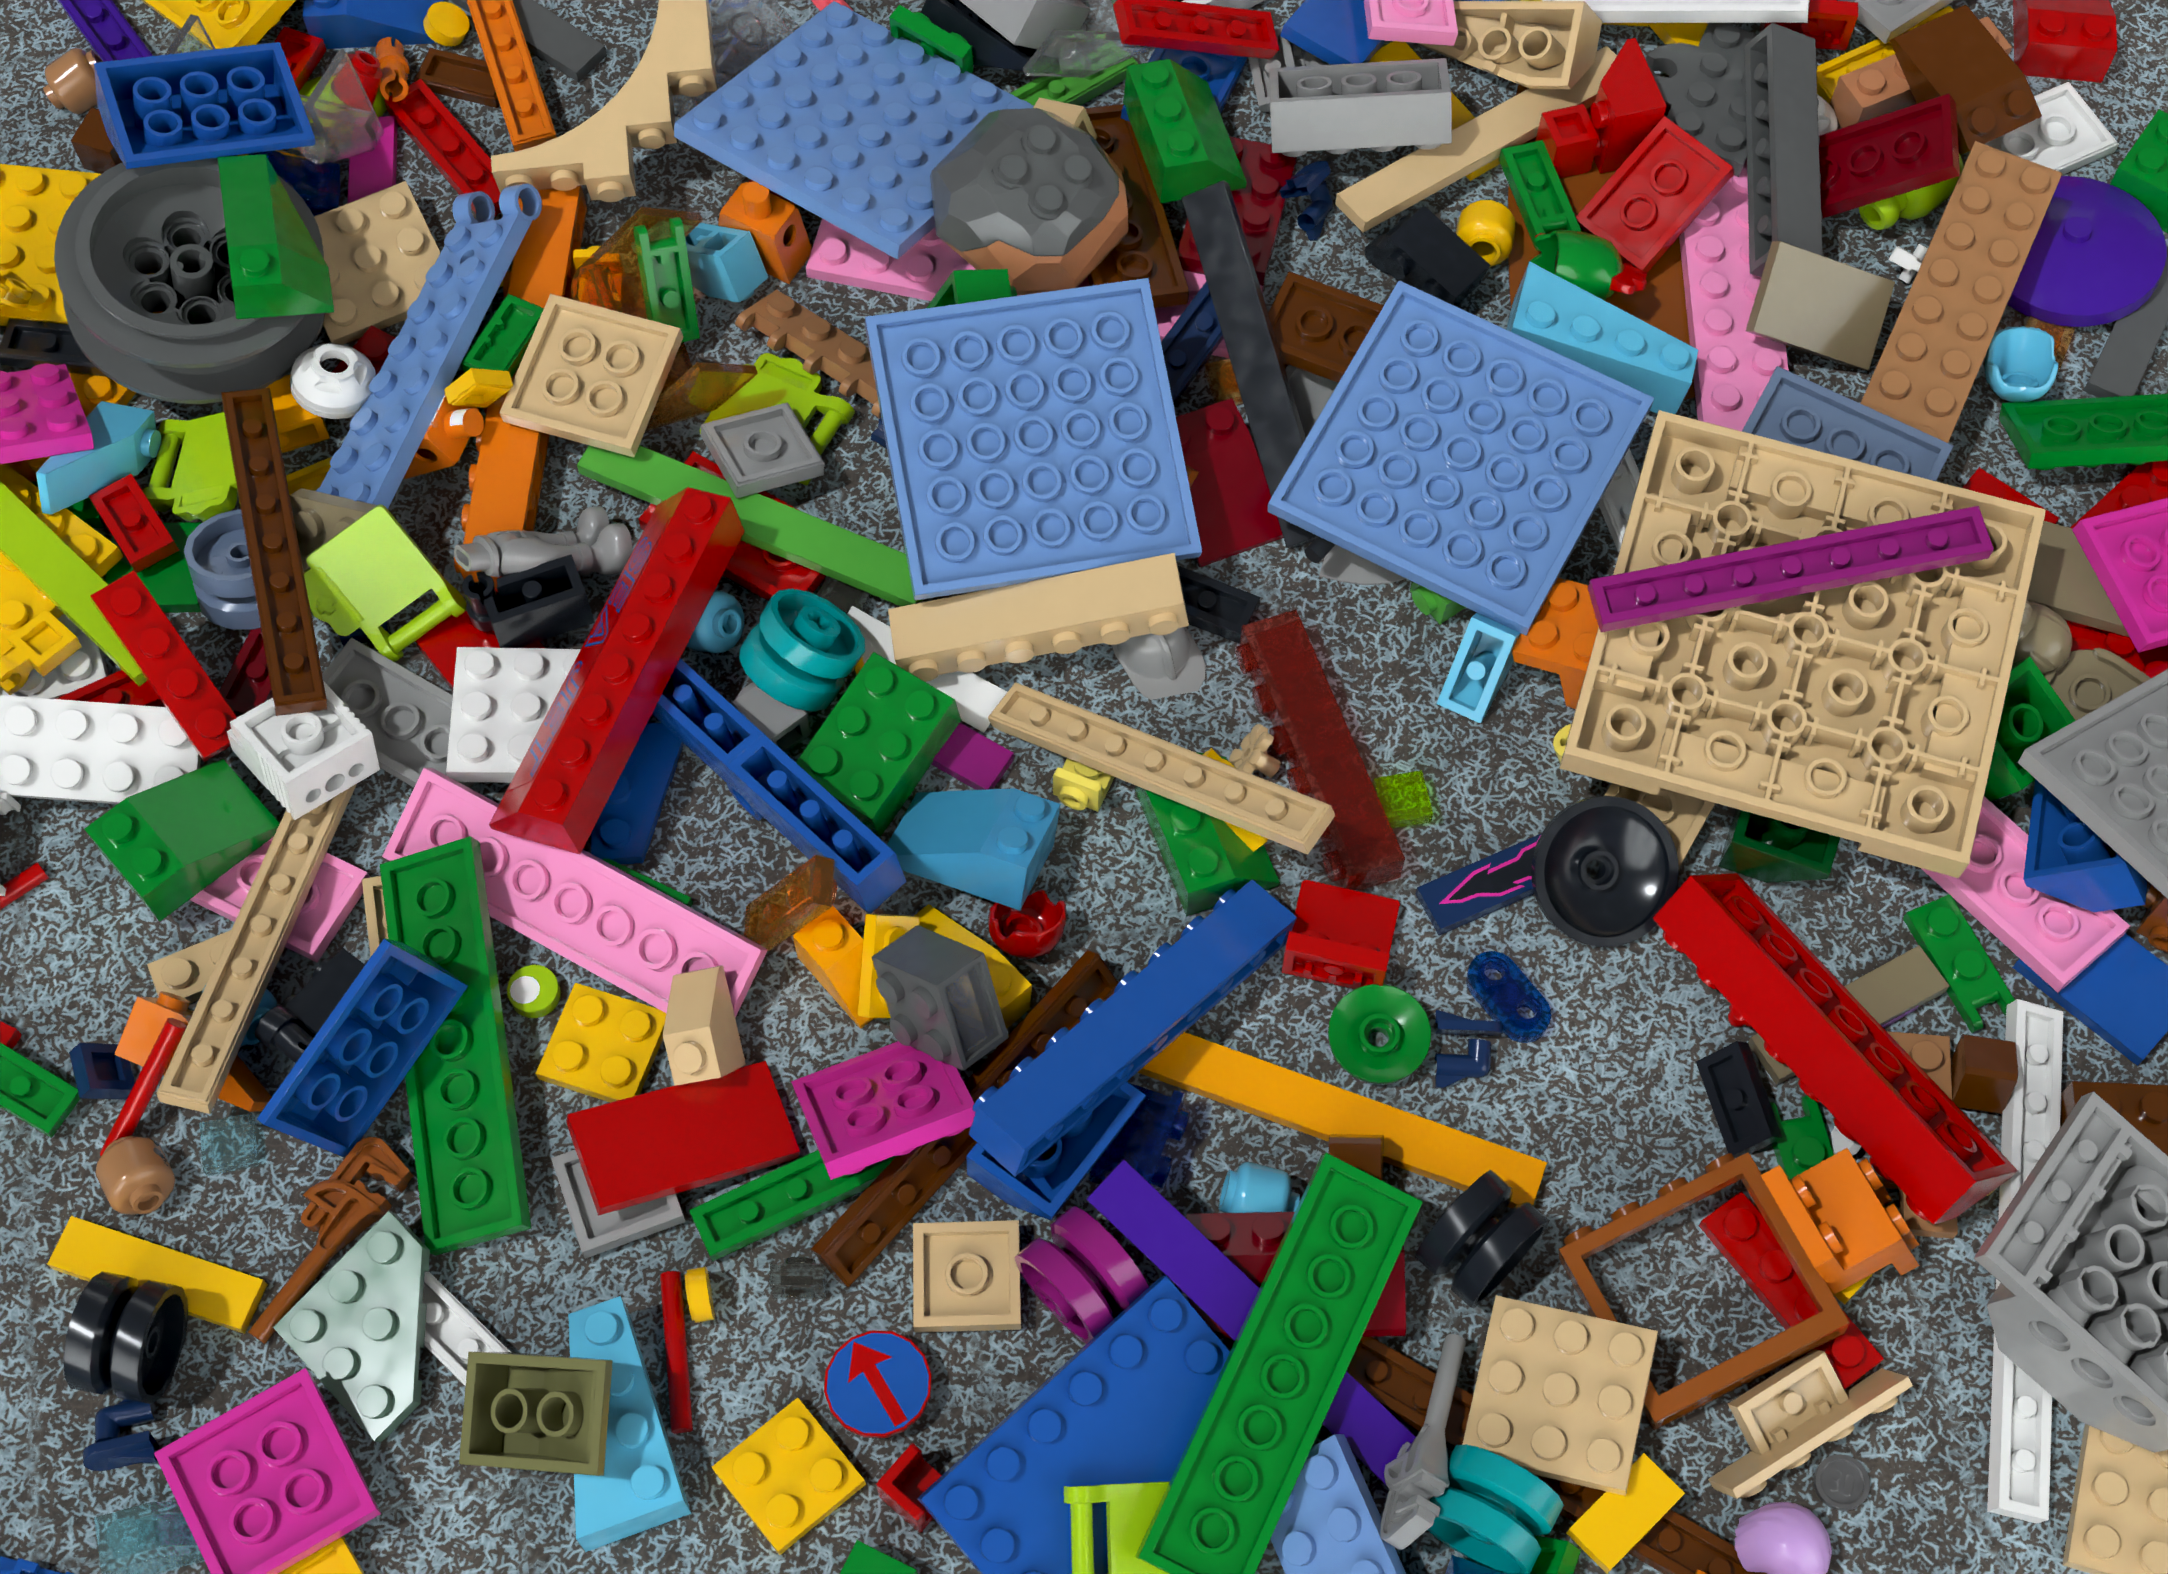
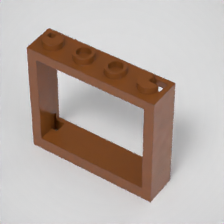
(1749, 1364)

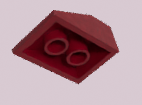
(1231, 486)

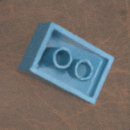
(978, 841)

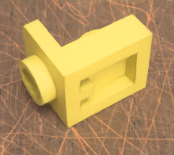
(1080, 785)

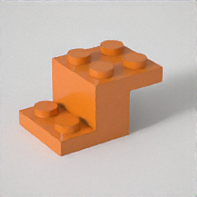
(1561, 637)
(1842, 1219)

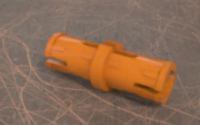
(394, 69)

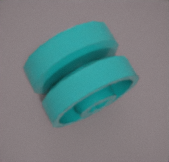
(802, 650)
(1494, 1510)

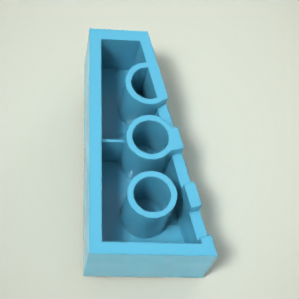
(1602, 337)
(640, 1472)

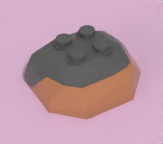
(1030, 200)

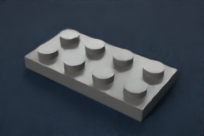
(398, 707)

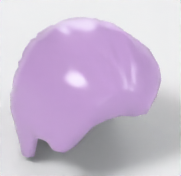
(1783, 1540)

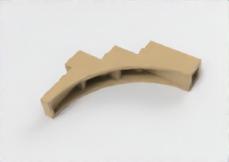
(639, 115)

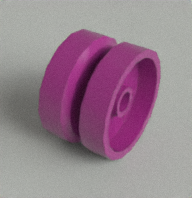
(1081, 1273)

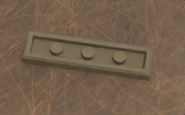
(1884, 993)

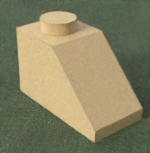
(701, 1027)

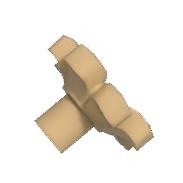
(1254, 753)

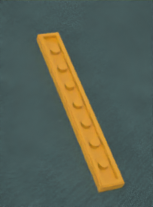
(1327, 1110)

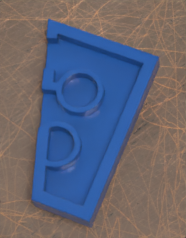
(637, 798)

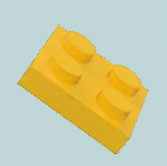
(602, 1045)
(788, 1476)

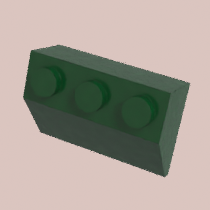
(1777, 850)

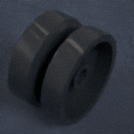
(1473, 1232)
(125, 1337)

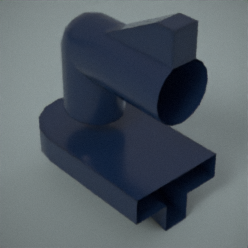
(1311, 182)
(1477, 1063)
(110, 1448)

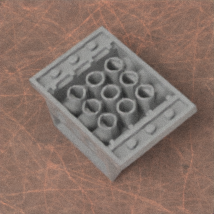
(2089, 1275)

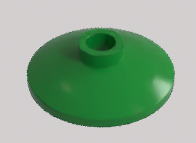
(1384, 1011)

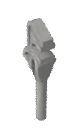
(1422, 1465)

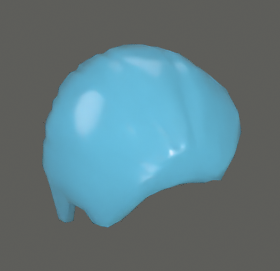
(2021, 363)

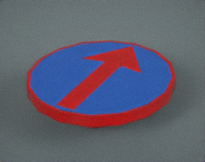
(878, 1384)

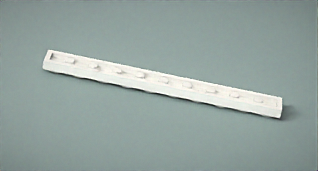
(2018, 1404)

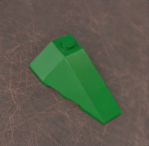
(269, 248)

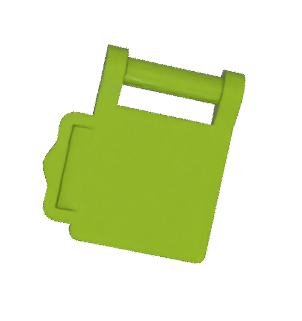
(783, 382)
(204, 472)
(371, 576)
(1128, 1514)

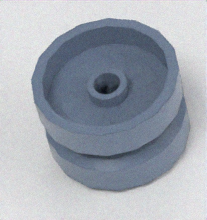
(222, 571)

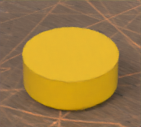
(446, 24)
(699, 1294)

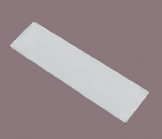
(973, 694)

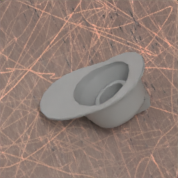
(1162, 663)

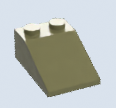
(536, 1412)

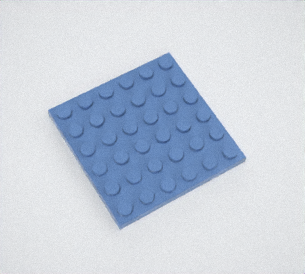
(846, 125)
(1031, 437)
(1461, 457)

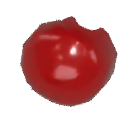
(1031, 930)

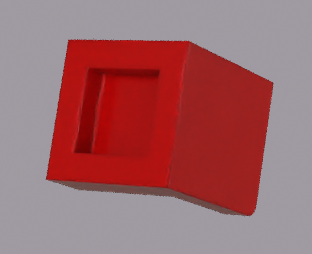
(1569, 139)
(905, 1483)

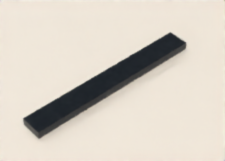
(1248, 337)

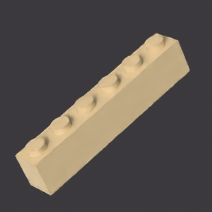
(1039, 617)

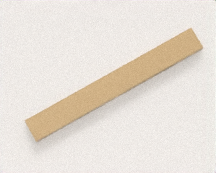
(1471, 148)
(1163, 768)
(250, 957)

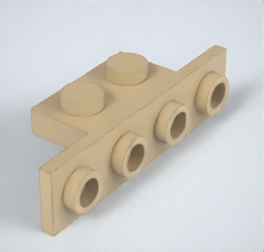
(1797, 1414)

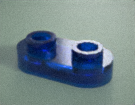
(1506, 995)

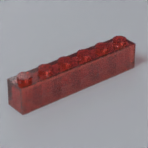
(1319, 750)

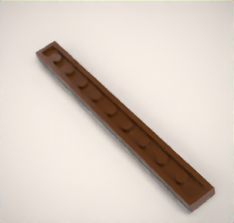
(1405, 1391)

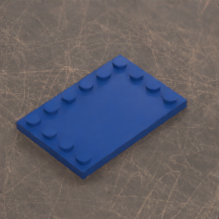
(1100, 1419)

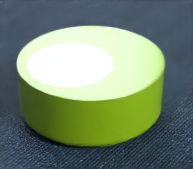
(533, 991)

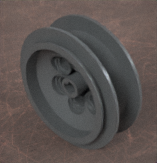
(172, 226)

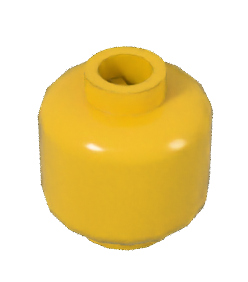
(1488, 230)

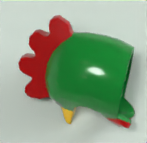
(1588, 263)

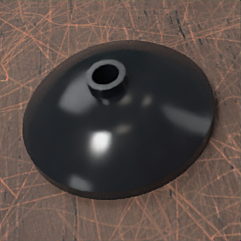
(1633, 877)

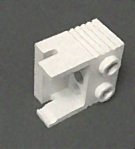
(305, 754)

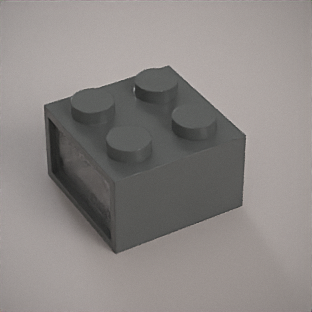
(940, 997)

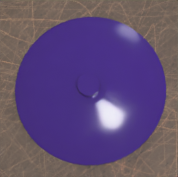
(2091, 257)

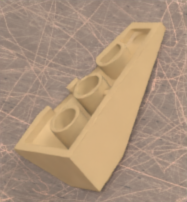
(1526, 40)

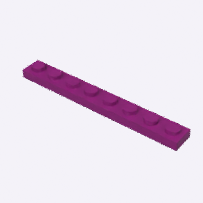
(1789, 569)

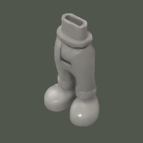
(594, 548)

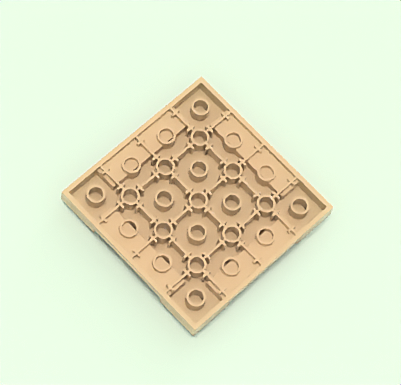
(1820, 707)

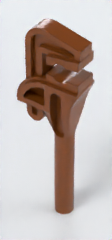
(340, 1212)

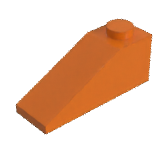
(144, 1027)

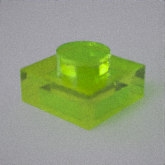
(1404, 799)

